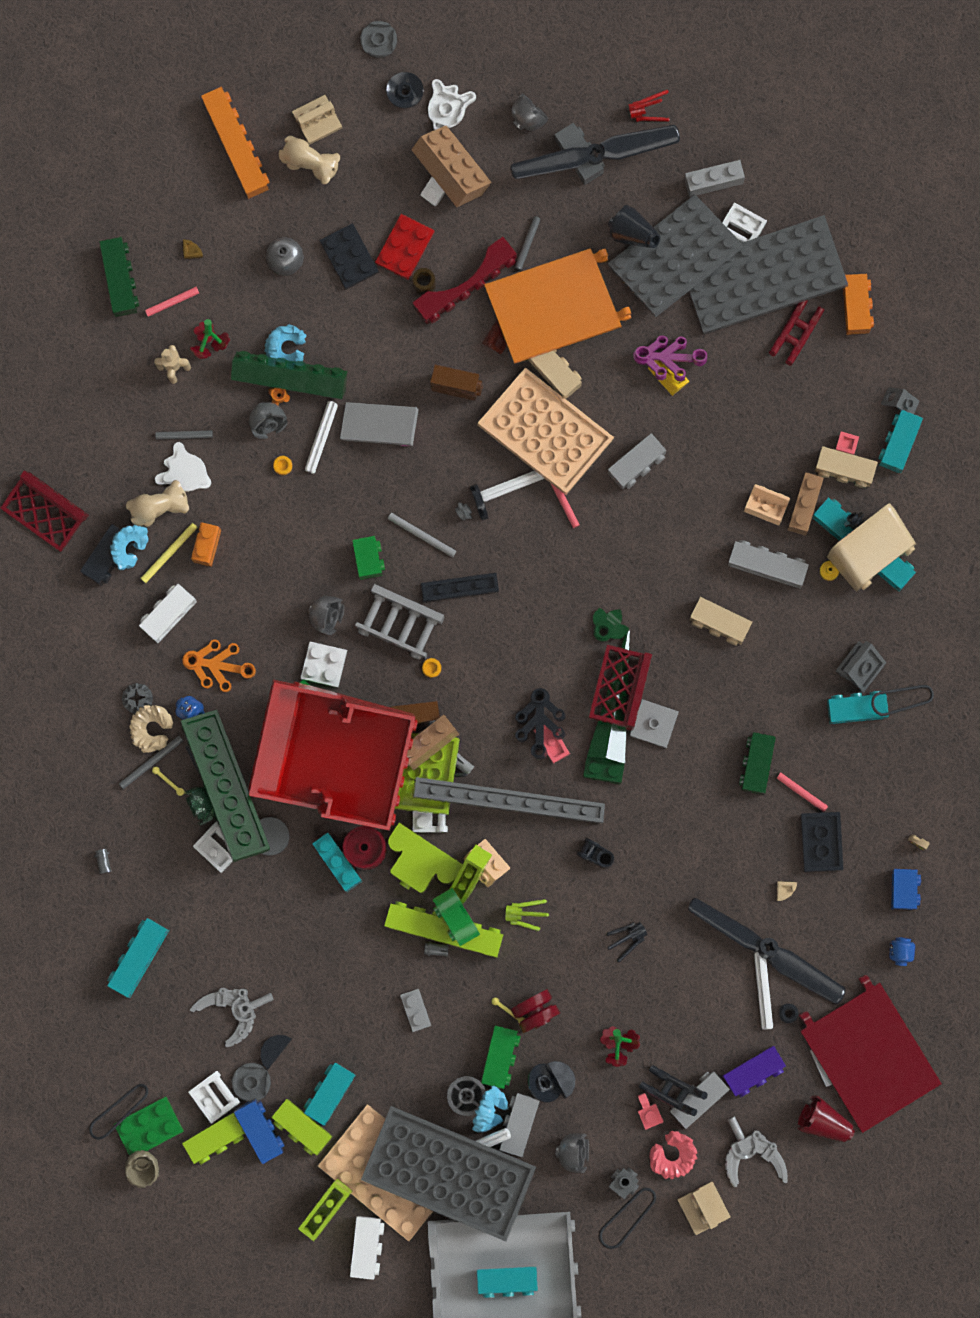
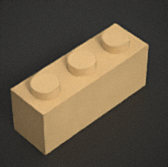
(557, 373)
(846, 467)
(720, 621)

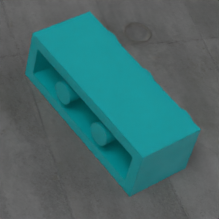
(900, 441)
(856, 708)
(337, 862)
(329, 1093)
(507, 1281)

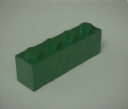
(118, 276)

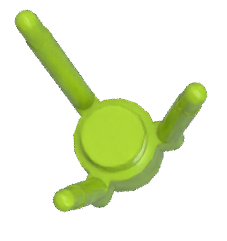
(515, 913)

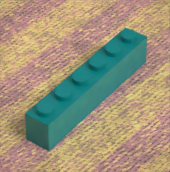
(832, 519)

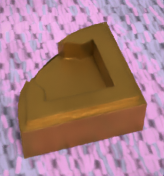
(191, 250)

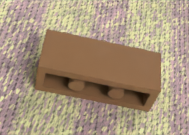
(805, 503)
(431, 741)

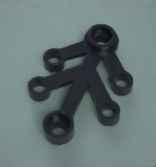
(539, 721)

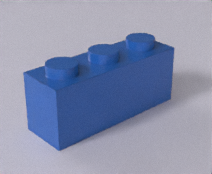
(259, 1130)

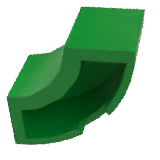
(455, 915)

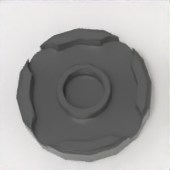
(373, 41)
(276, 835)
(256, 1079)

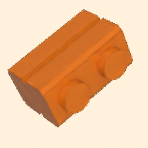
(206, 544)

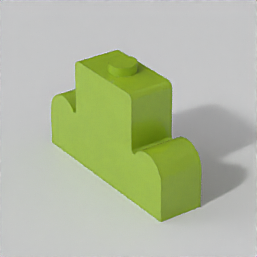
(420, 861)

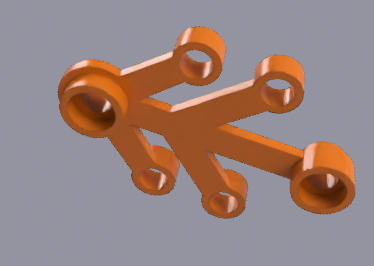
(216, 664)

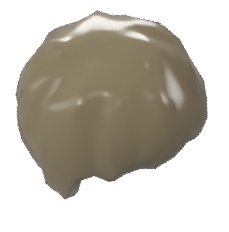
(141, 1169)

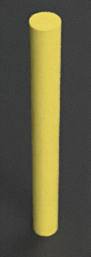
(169, 552)

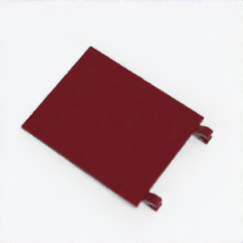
(870, 1056)

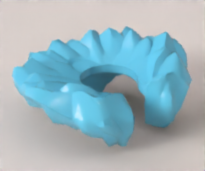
(279, 336)
(120, 541)
(485, 1116)

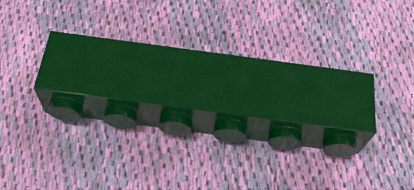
(289, 375)

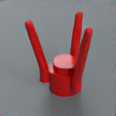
(637, 108)

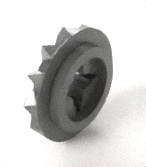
(130, 692)

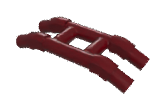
(794, 320)

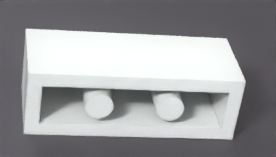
(167, 613)
(366, 1247)

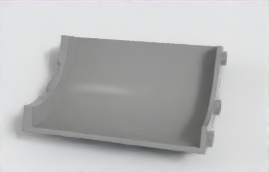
(533, 1242)

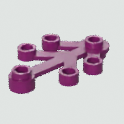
(668, 356)

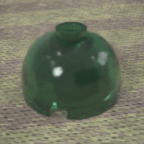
(199, 804)

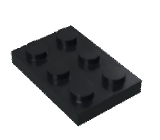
(349, 256)
(822, 842)

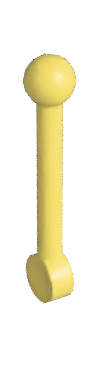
(179, 791)
(495, 1001)

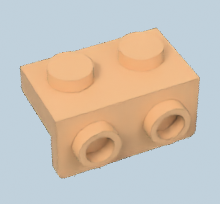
(767, 504)
(496, 866)

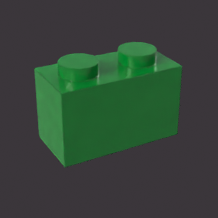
(367, 557)

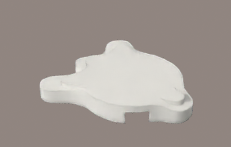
(447, 106)
(186, 469)

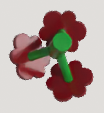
(205, 332)
(612, 1038)

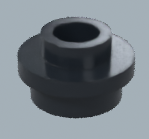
(788, 1007)

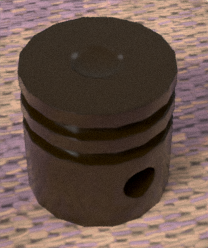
(424, 281)

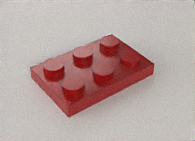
(404, 246)

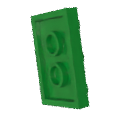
(149, 1127)

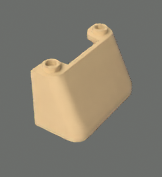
(871, 547)

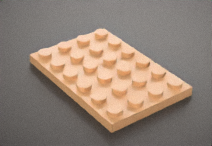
(545, 431)
(348, 1162)

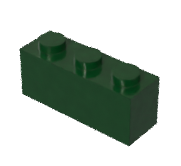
(757, 763)

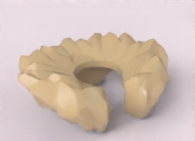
(139, 723)

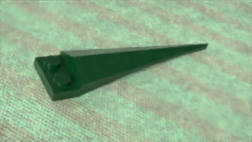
(607, 749)

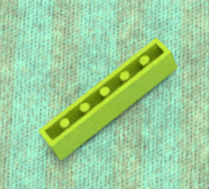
(435, 928)

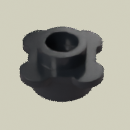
(854, 520)

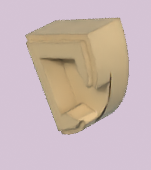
(921, 843)
(785, 890)

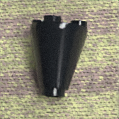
(633, 229)

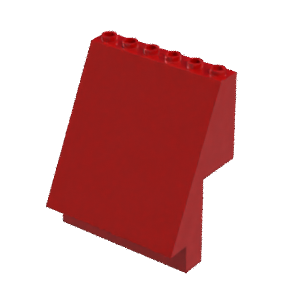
(332, 754)

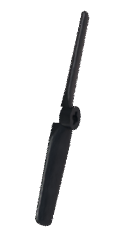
(613, 148)
(781, 959)

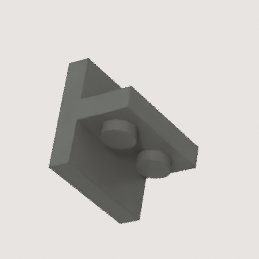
(861, 665)

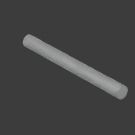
(422, 535)

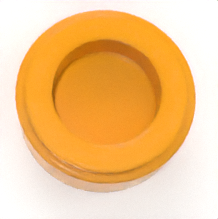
(282, 465)
(431, 668)

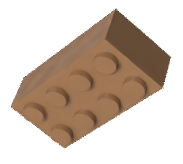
(451, 166)

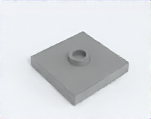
(654, 723)

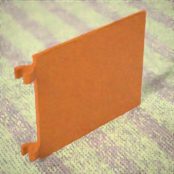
(554, 305)

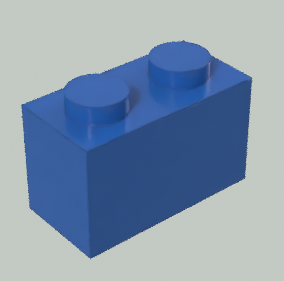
(905, 889)

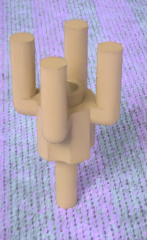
(171, 362)

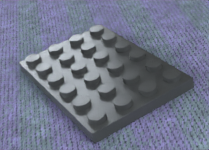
(689, 251)

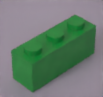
(500, 1057)

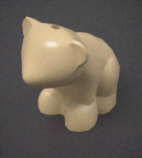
(299, 155)
(148, 507)

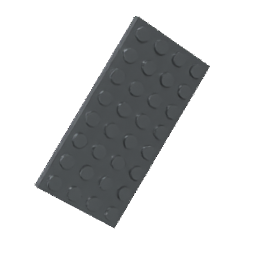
(770, 275)
(448, 1173)

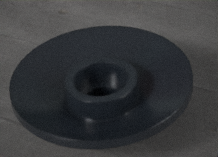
(401, 82)
(549, 1091)

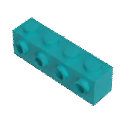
(138, 957)

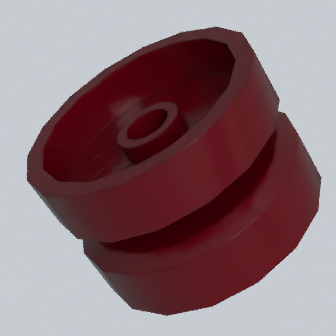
(376, 847)
(535, 1011)

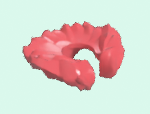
(676, 1168)

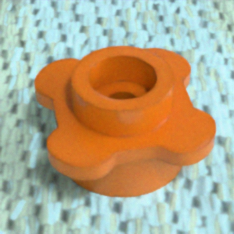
(275, 391)

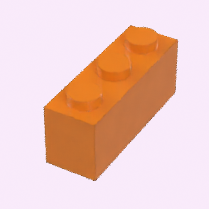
(858, 304)

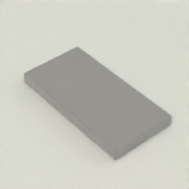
(379, 423)

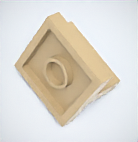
(317, 119)
(704, 1208)

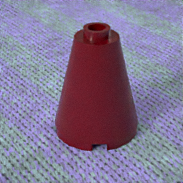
(824, 1121)

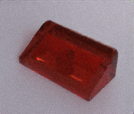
(495, 339)

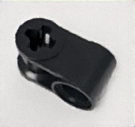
(595, 853)

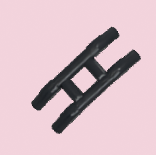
(663, 1094)

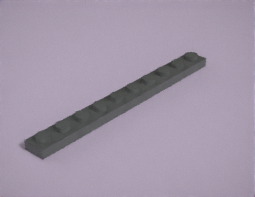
(508, 800)

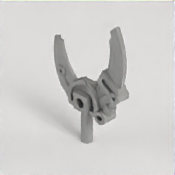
(241, 1009)
(747, 1147)

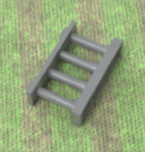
(415, 611)

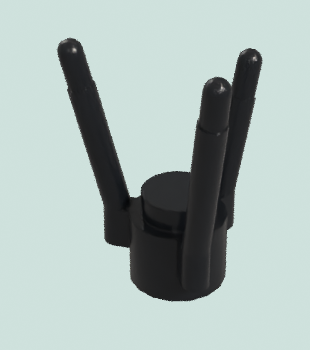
(636, 932)

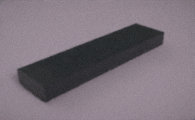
(460, 587)

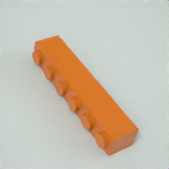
(235, 143)

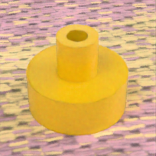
(826, 574)

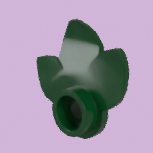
(611, 623)

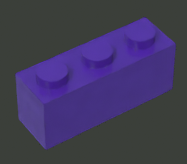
(754, 1072)

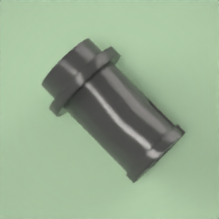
(103, 861)
(436, 949)

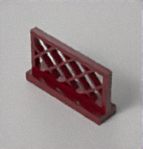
(53, 497)
(636, 691)

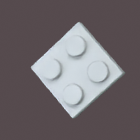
(324, 664)

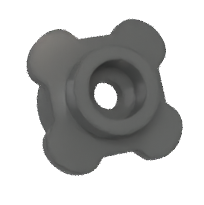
(463, 511)

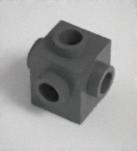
(624, 1190)

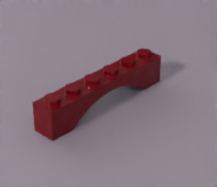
(433, 304)

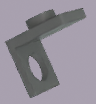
(902, 400)

